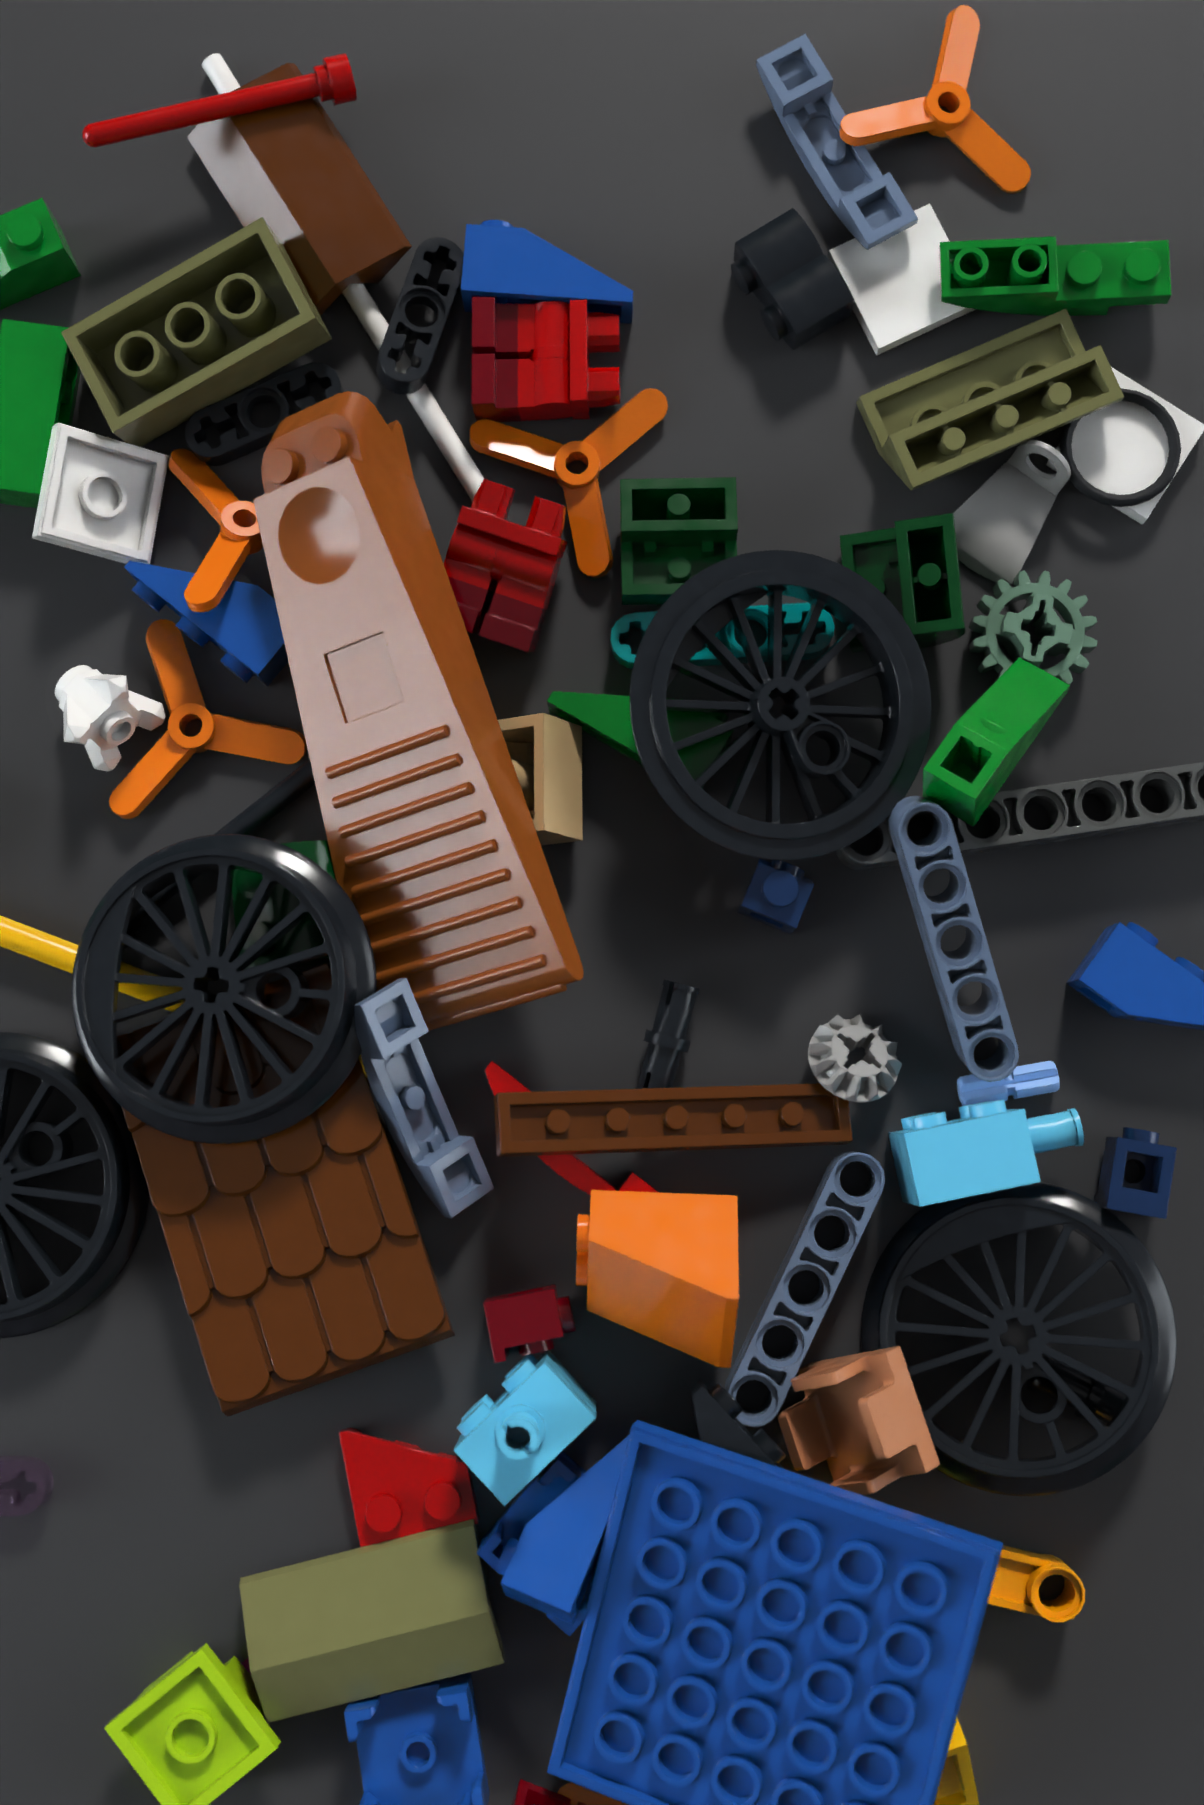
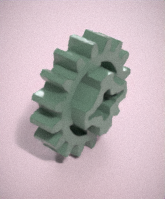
(1056, 636)

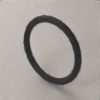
(1151, 491)

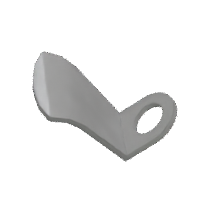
(1007, 513)

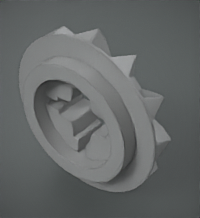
(860, 1082)

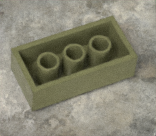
(196, 334)

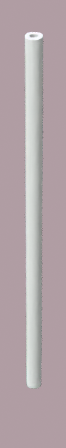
(376, 327)

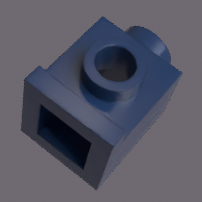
(776, 895)
(1152, 1188)

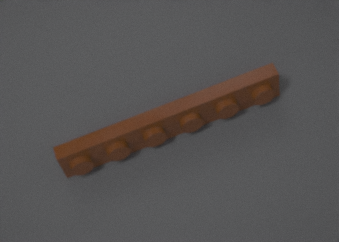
(669, 1119)

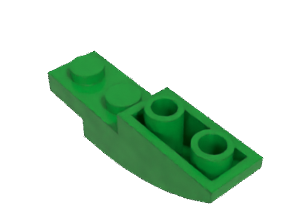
(1046, 277)

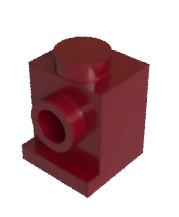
(527, 1320)

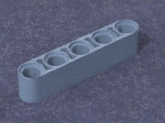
(973, 958)
(828, 1266)

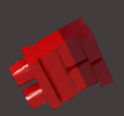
(537, 360)
(516, 556)

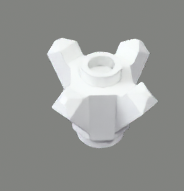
(103, 713)

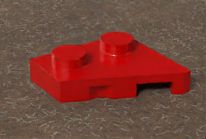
(404, 1488)

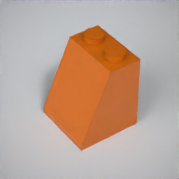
(664, 1267)

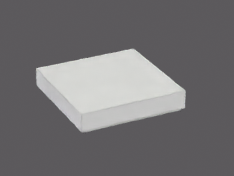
(897, 283)
(1127, 447)
(100, 495)

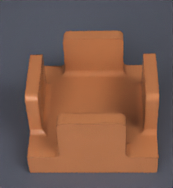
(860, 1419)

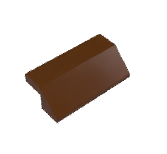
(307, 188)

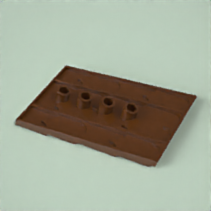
(288, 1224)

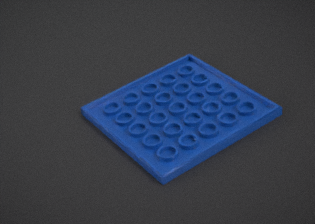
(767, 1638)

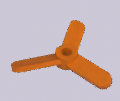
(960, 126)
(582, 489)
(237, 536)
(217, 732)

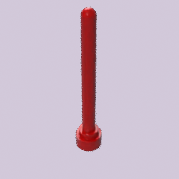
(329, 81)

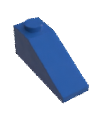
(528, 270)
(563, 1543)

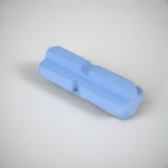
(1021, 1083)

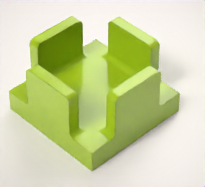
(195, 1729)

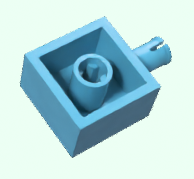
(976, 1153)
(525, 1426)

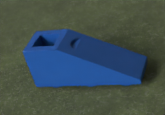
(240, 625)
(1140, 982)

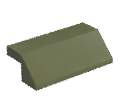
(987, 400)
(369, 1621)

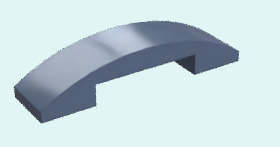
(844, 174)
(412, 1103)

